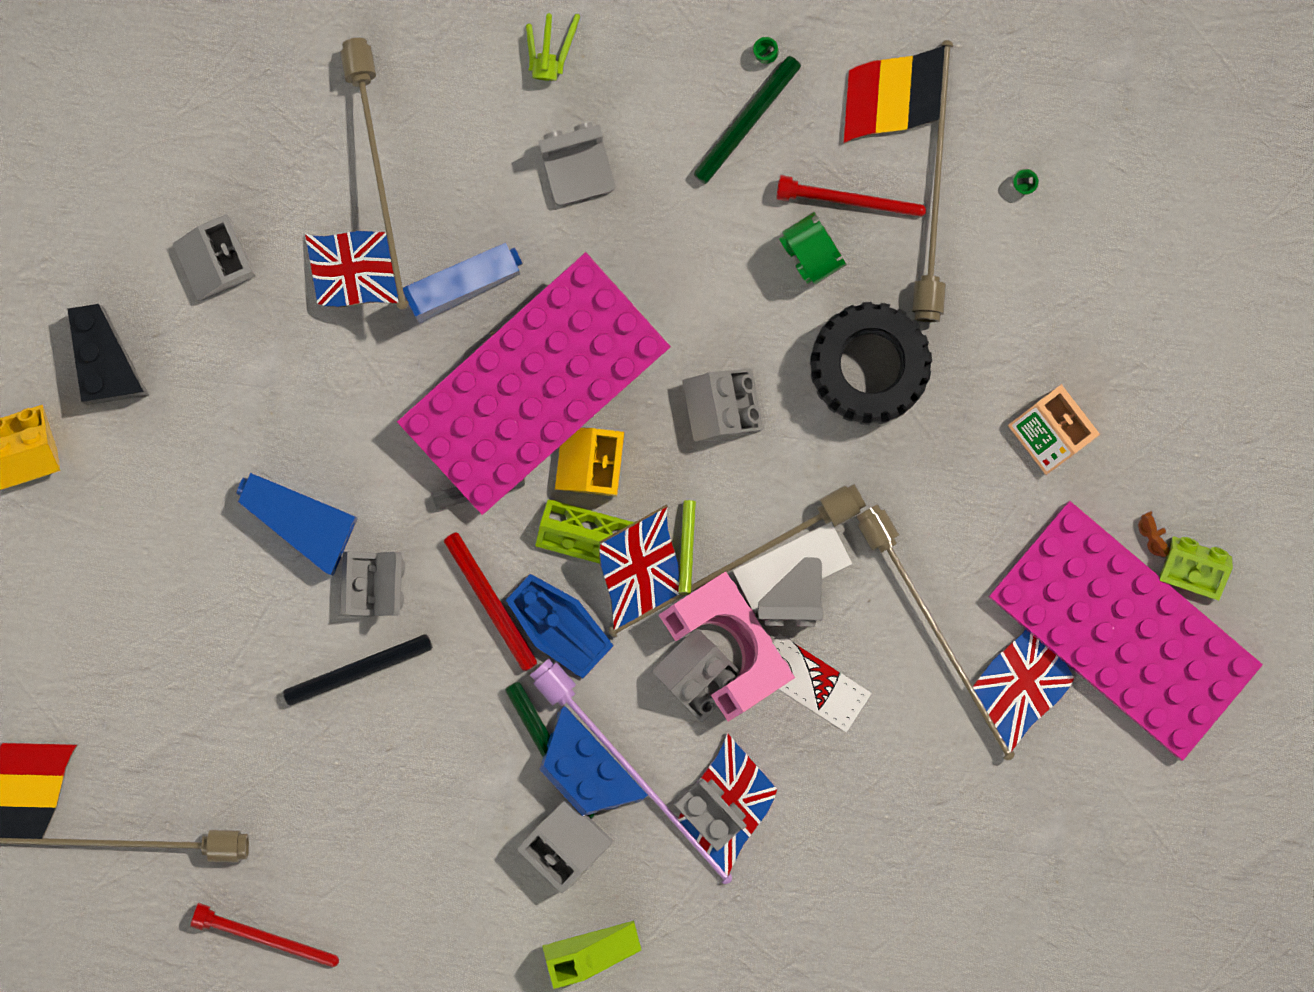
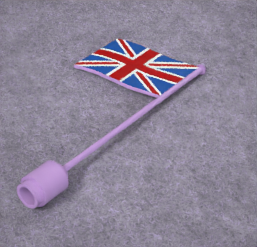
(730, 770)

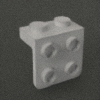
(577, 164)
(372, 583)
(795, 596)

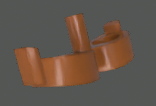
(1149, 529)

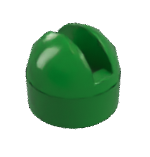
(764, 45)
(1025, 188)

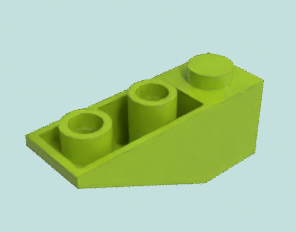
(590, 953)

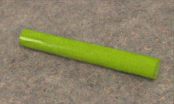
(687, 545)

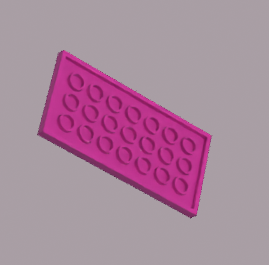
(534, 383)
(1125, 631)

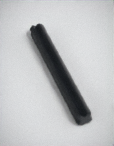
(357, 669)

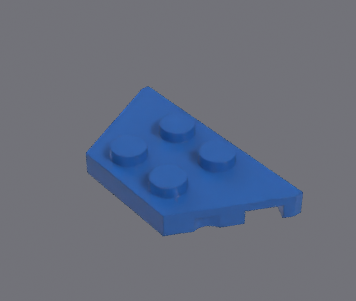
(585, 769)

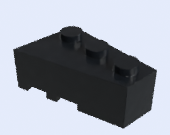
(100, 358)

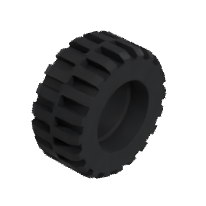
(881, 321)

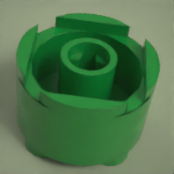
(813, 249)

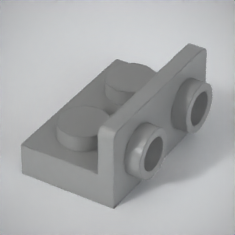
(710, 813)

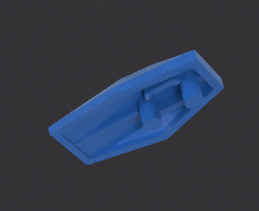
(559, 625)

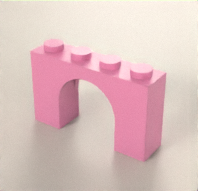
(762, 665)

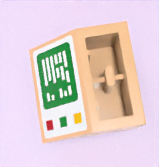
(1053, 429)

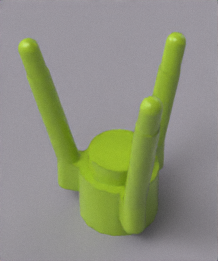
(545, 65)

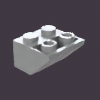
(213, 257)
(722, 404)
(695, 673)
(565, 846)

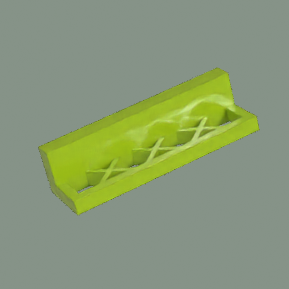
(570, 535)

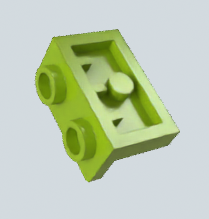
(1197, 567)

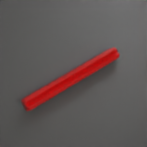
(490, 601)

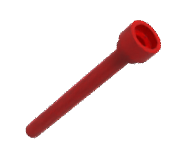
(790, 189)
(206, 918)

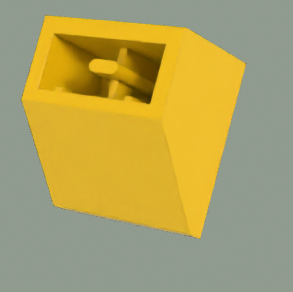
(26, 447)
(591, 462)

